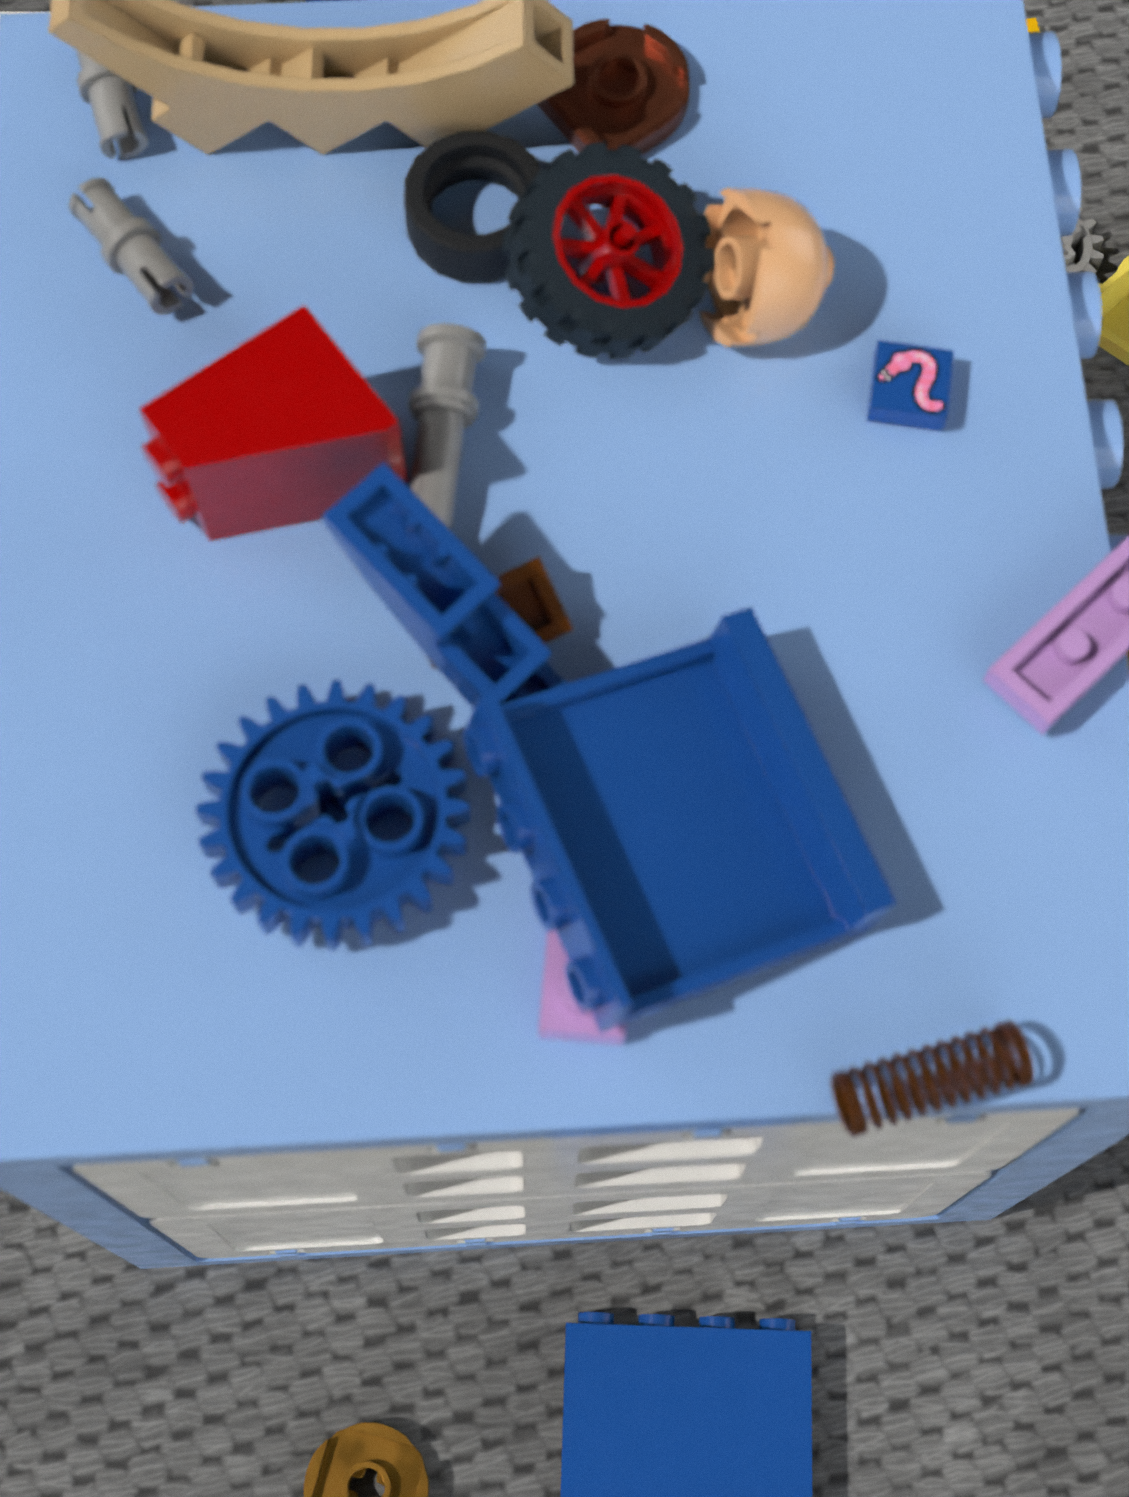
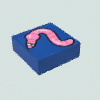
(910, 385)

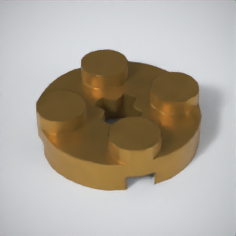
(361, 1447)

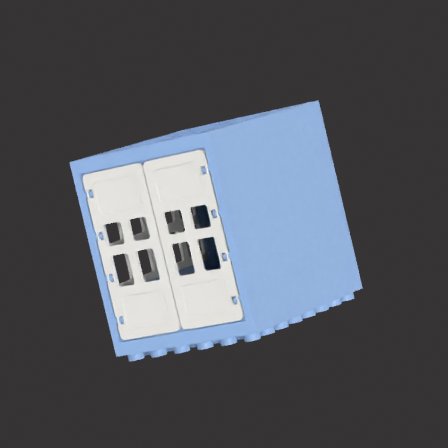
(298, 1103)

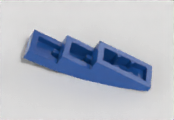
(438, 591)

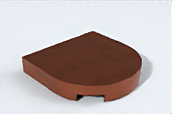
(624, 89)

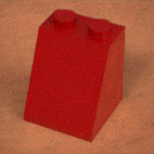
(269, 433)

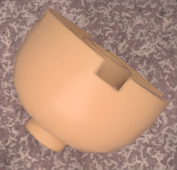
(765, 267)

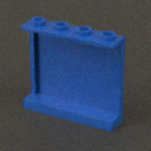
(677, 822)
(686, 1408)

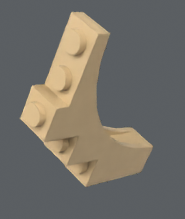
(325, 85)

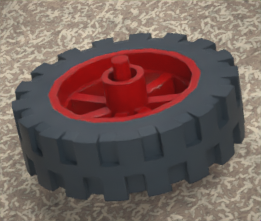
(665, 221)

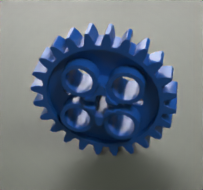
(298, 754)

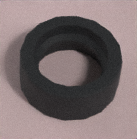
(448, 163)

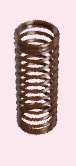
(850, 1105)

